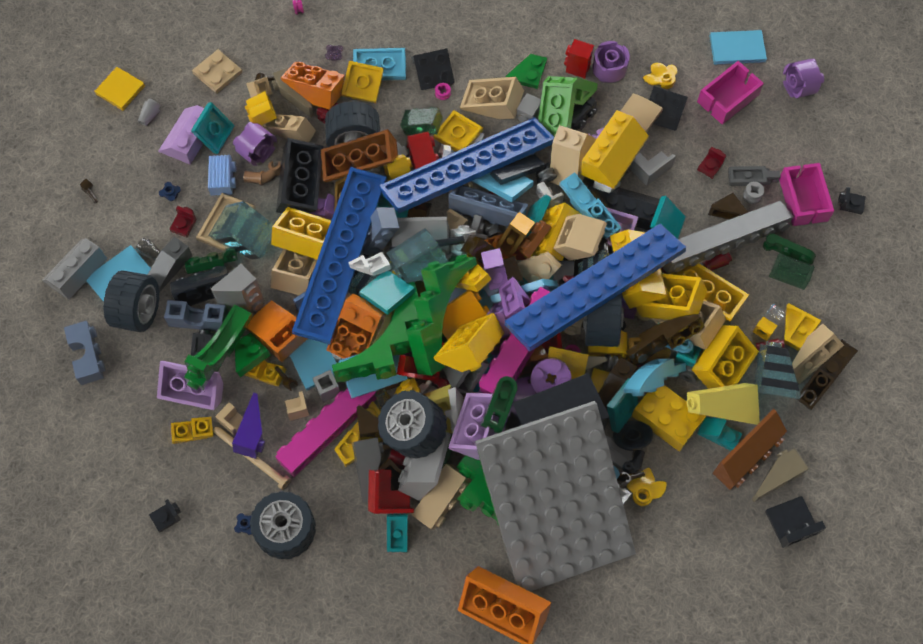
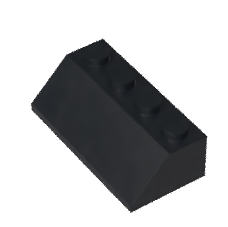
(299, 176)
(628, 202)

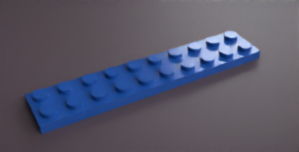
(466, 165)
(341, 245)
(594, 287)

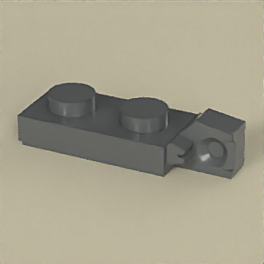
(745, 174)

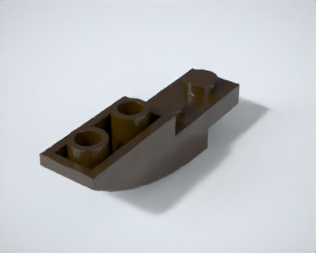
(670, 332)
(826, 375)

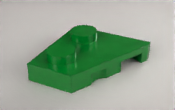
(529, 71)
(249, 354)

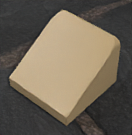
(259, 86)

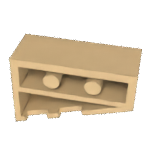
(441, 498)

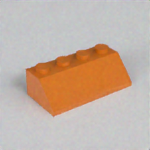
(503, 606)

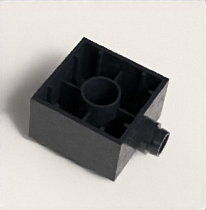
(556, 400)

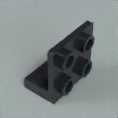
(433, 68)
(672, 105)
(793, 522)

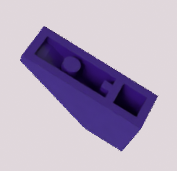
(249, 435)

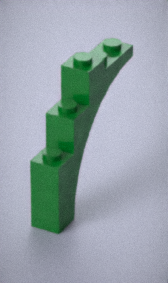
(426, 334)
(222, 344)
(379, 356)
(477, 491)

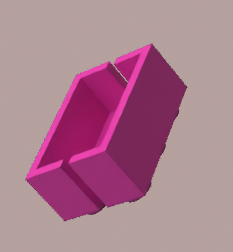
(728, 93)
(807, 195)

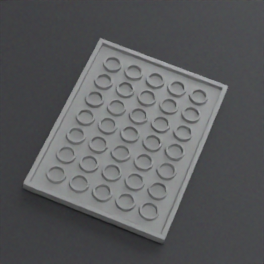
(556, 497)

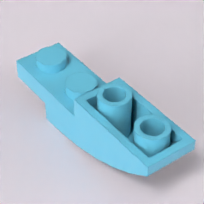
(587, 204)
(652, 376)

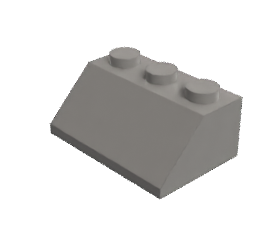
(436, 226)
(75, 268)
(239, 289)
(423, 473)

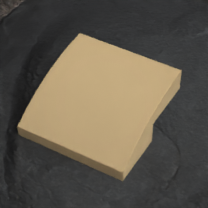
(642, 110)

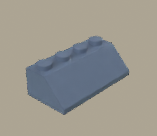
(481, 203)

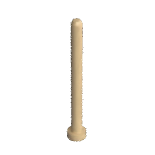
(283, 481)

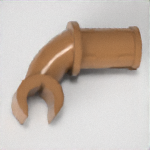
(262, 177)

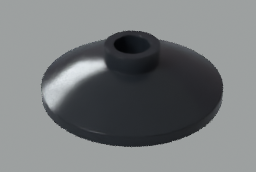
(633, 436)

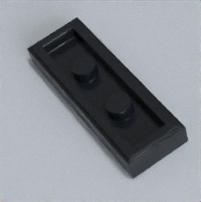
(518, 169)

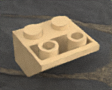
(580, 237)

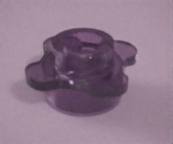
(333, 56)

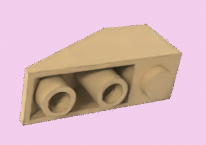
(291, 127)

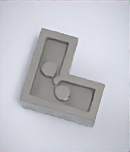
(650, 170)

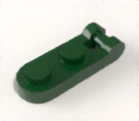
(789, 249)
(500, 404)

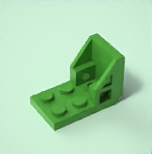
(559, 98)

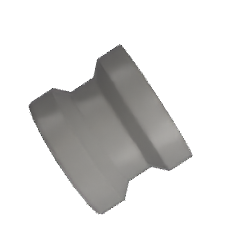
(753, 197)

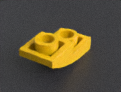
(266, 373)
(191, 430)

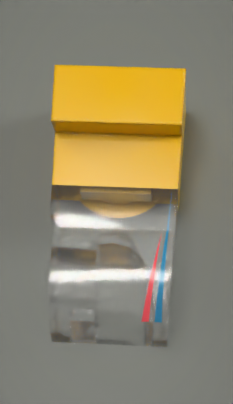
(769, 322)

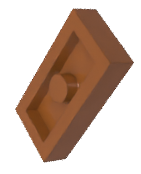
(537, 234)

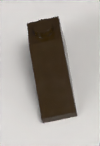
(616, 379)

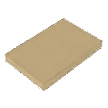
(203, 234)

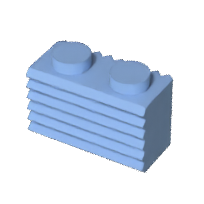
(221, 175)

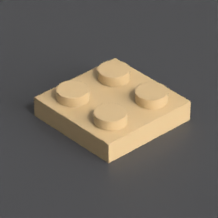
(217, 71)

